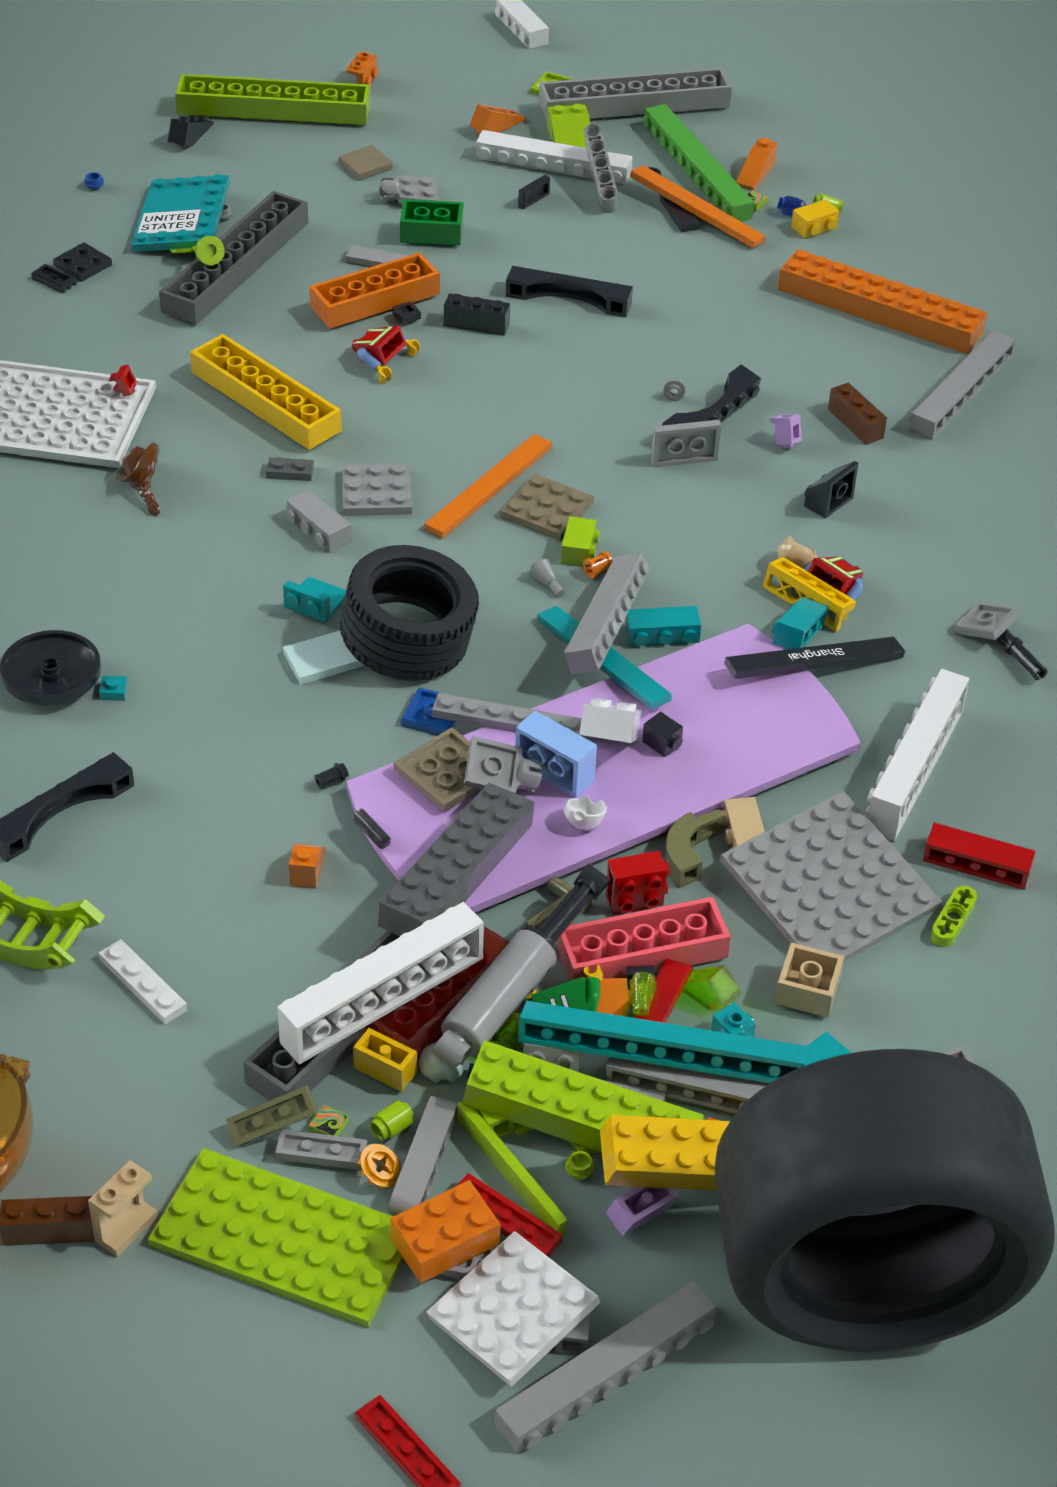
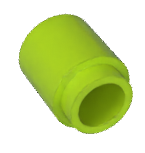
(391, 1120)

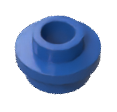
(93, 180)

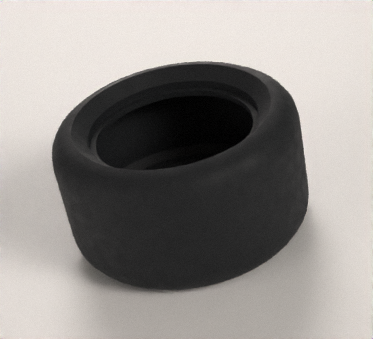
(882, 1201)

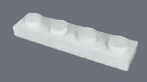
(143, 981)

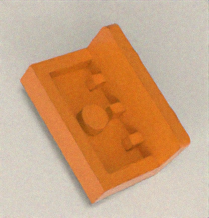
(364, 68)

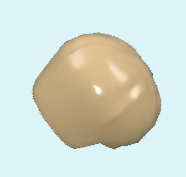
(796, 552)

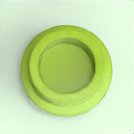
(579, 1165)

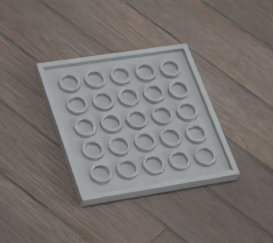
(831, 879)

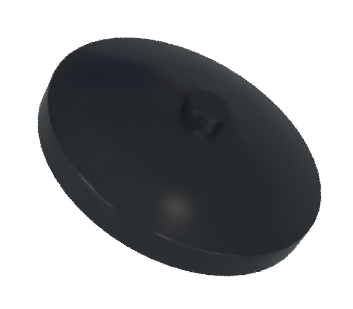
(50, 667)

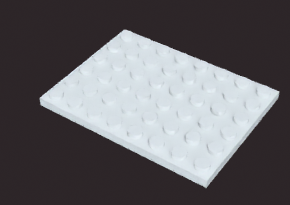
(68, 414)

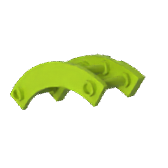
(38, 912)

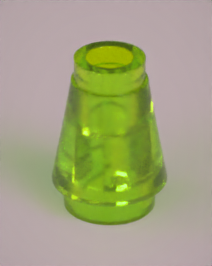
(642, 992)

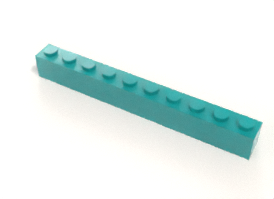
(658, 1043)

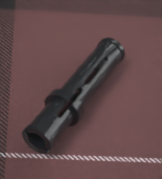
(1015, 648)

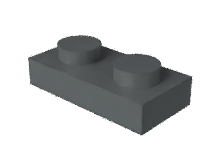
(290, 469)

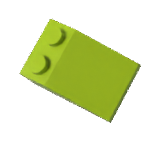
(567, 124)

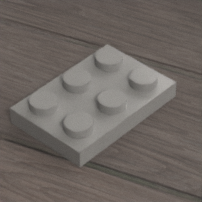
(685, 443)

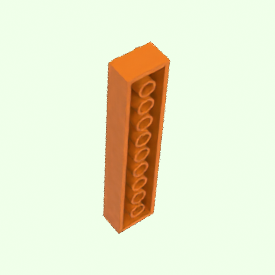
(882, 301)

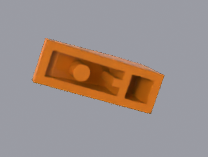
(494, 119)
(758, 163)

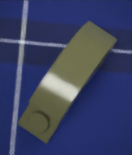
(682, 837)

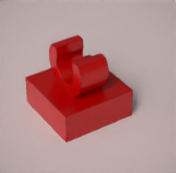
(124, 380)

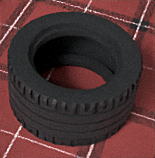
(400, 646)

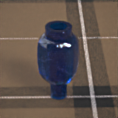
(789, 203)

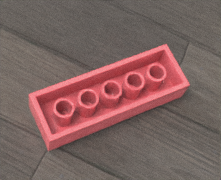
(681, 932)

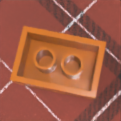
(445, 1231)

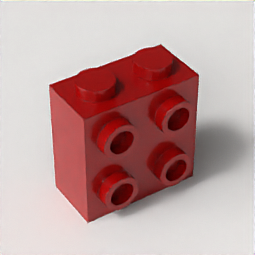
(637, 882)

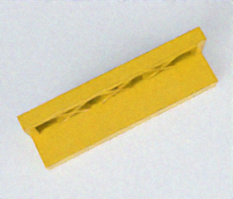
(807, 584)

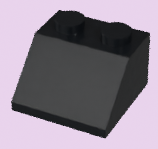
(832, 490)

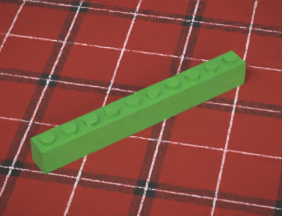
(698, 162)

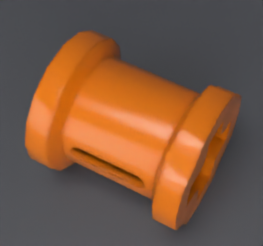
(597, 565)

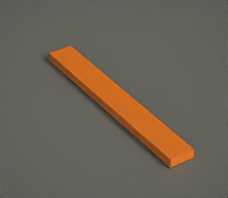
(697, 206)
(487, 486)

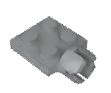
(408, 188)
(501, 766)

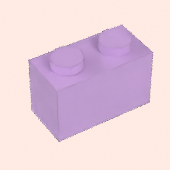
(639, 1207)

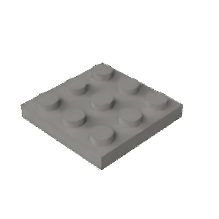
(377, 489)

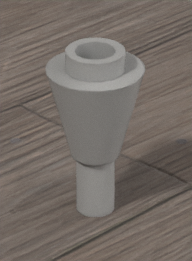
(543, 572)

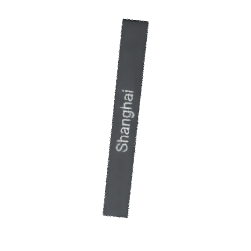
(814, 657)

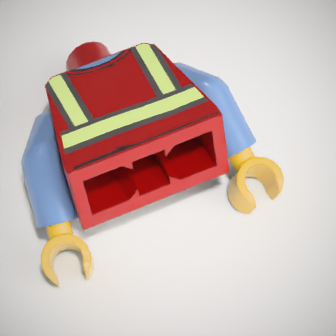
(380, 346)
(839, 575)

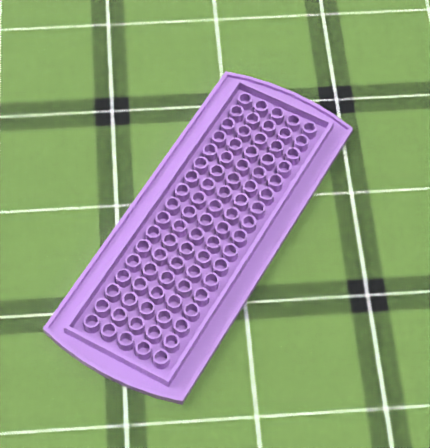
(734, 745)

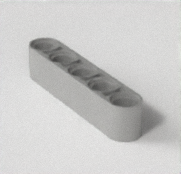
(601, 168)
(424, 1155)

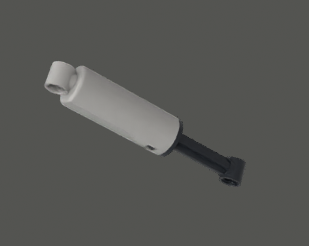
(513, 975)

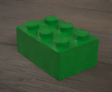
(431, 222)

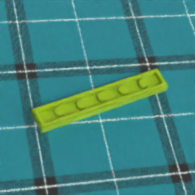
(511, 1168)

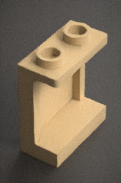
(120, 1210)

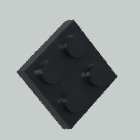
(82, 261)

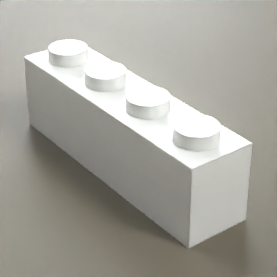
(523, 22)

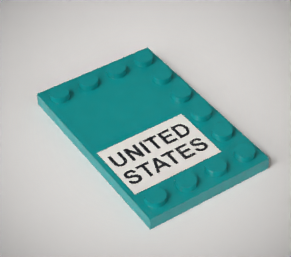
(180, 212)

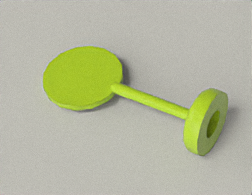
(208, 250)

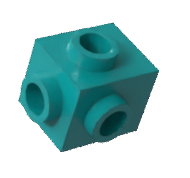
(733, 1021)

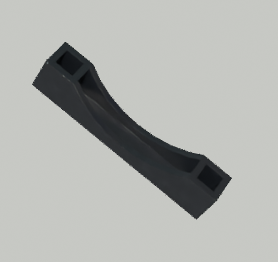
(532, 283)
(739, 388)
(101, 780)

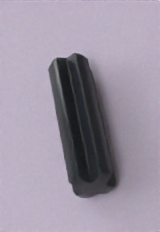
(371, 828)

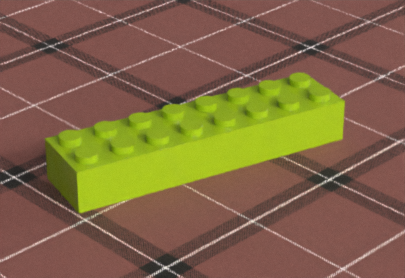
(555, 1096)

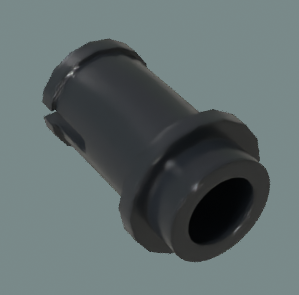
(331, 776)

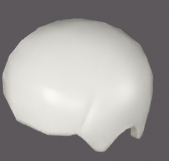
(584, 813)

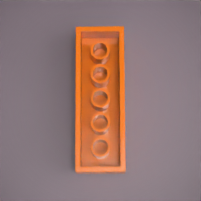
(374, 290)

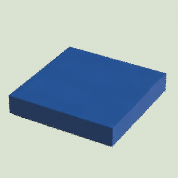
(419, 714)

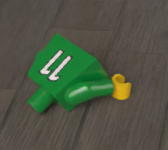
(573, 994)

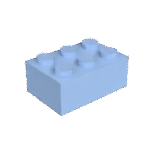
(564, 755)

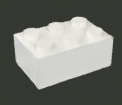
(610, 721)

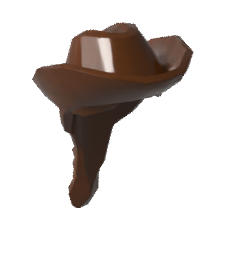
(138, 471)

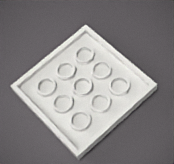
(513, 1308)

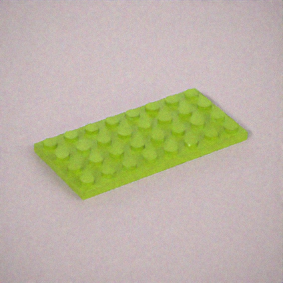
(281, 1237)

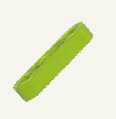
(953, 906)

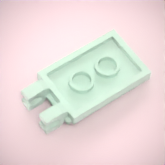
(320, 658)

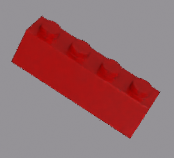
(979, 855)

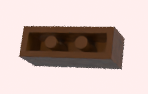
(857, 413)
(46, 1221)

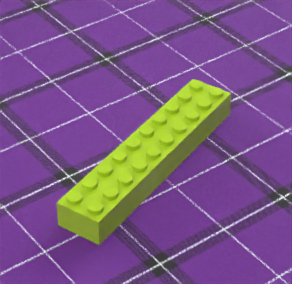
(273, 99)

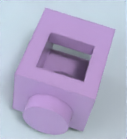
(787, 429)

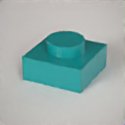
(113, 688)

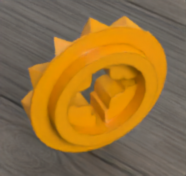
(389, 1168)

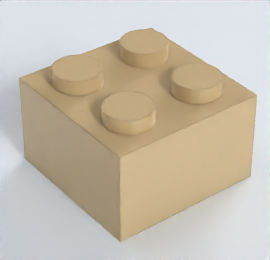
(809, 979)

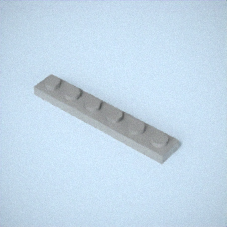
(492, 714)

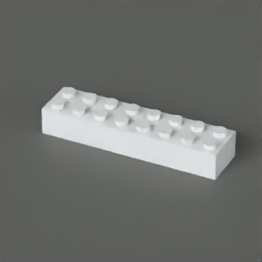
(916, 753)
(380, 982)

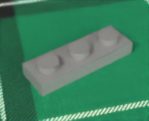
(319, 1149)

